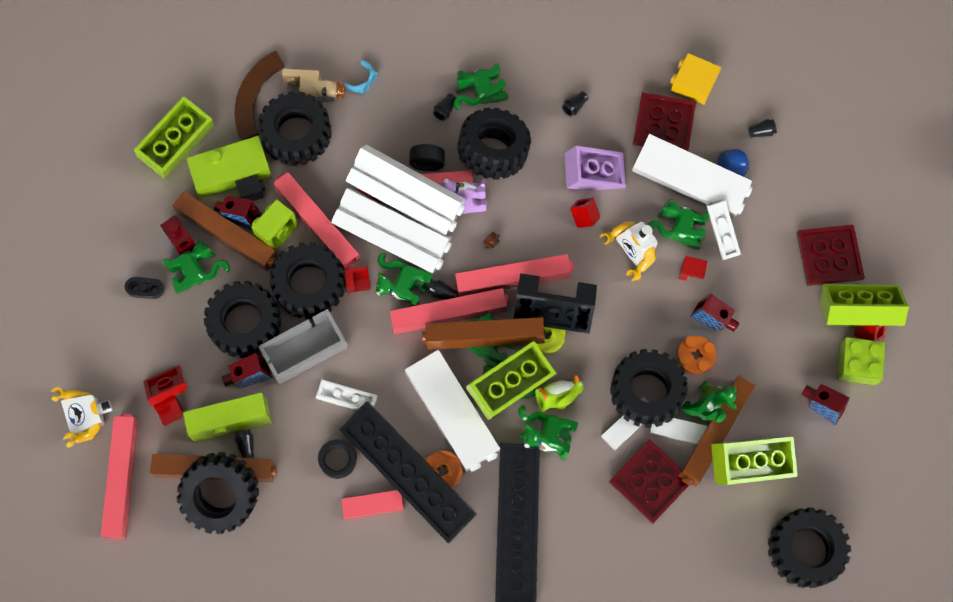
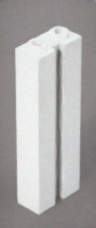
(691, 175)
(406, 190)
(391, 230)
(452, 411)

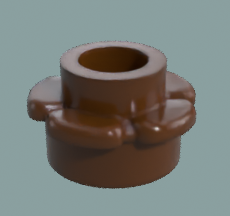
(491, 240)

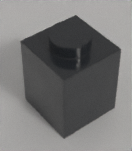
(250, 188)

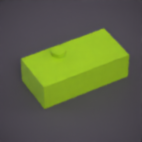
(174, 137)
(220, 168)
(863, 304)
(510, 380)
(227, 417)
(754, 460)

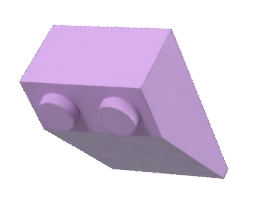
(594, 169)

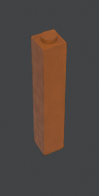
(225, 231)
(484, 333)
(715, 433)
(176, 465)

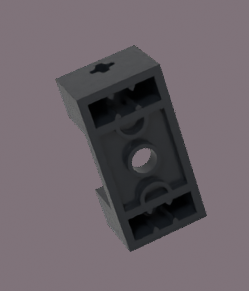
(573, 312)

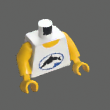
(637, 243)
(82, 414)

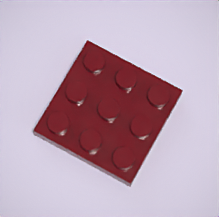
(665, 119)
(830, 255)
(650, 481)

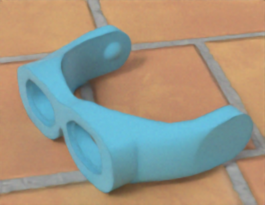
(362, 88)

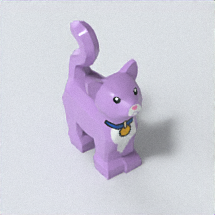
(469, 191)

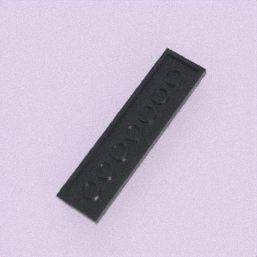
(408, 472)
(517, 523)

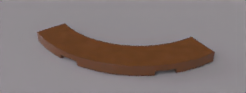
(249, 91)

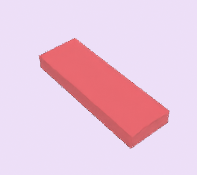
(372, 504)

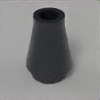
(574, 104)
(444, 108)
(763, 129)
(441, 290)
(244, 442)

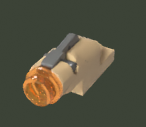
(311, 84)

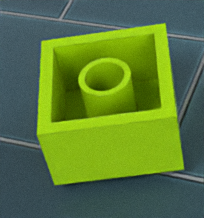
(275, 225)
(861, 361)

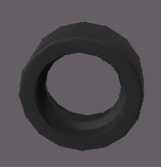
(427, 157)
(337, 444)

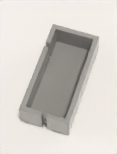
(303, 347)

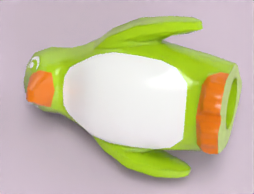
(558, 393)

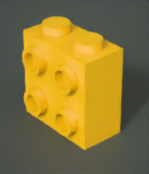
(695, 78)

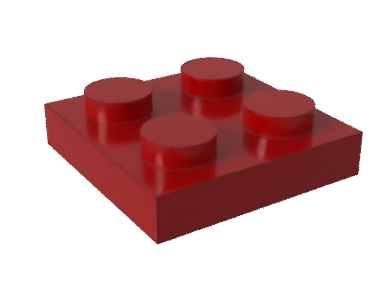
(165, 385)

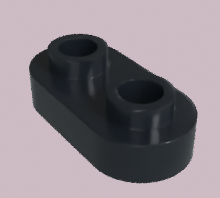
(145, 287)

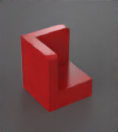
(585, 212)
(693, 267)
(357, 279)
(870, 332)
(169, 410)

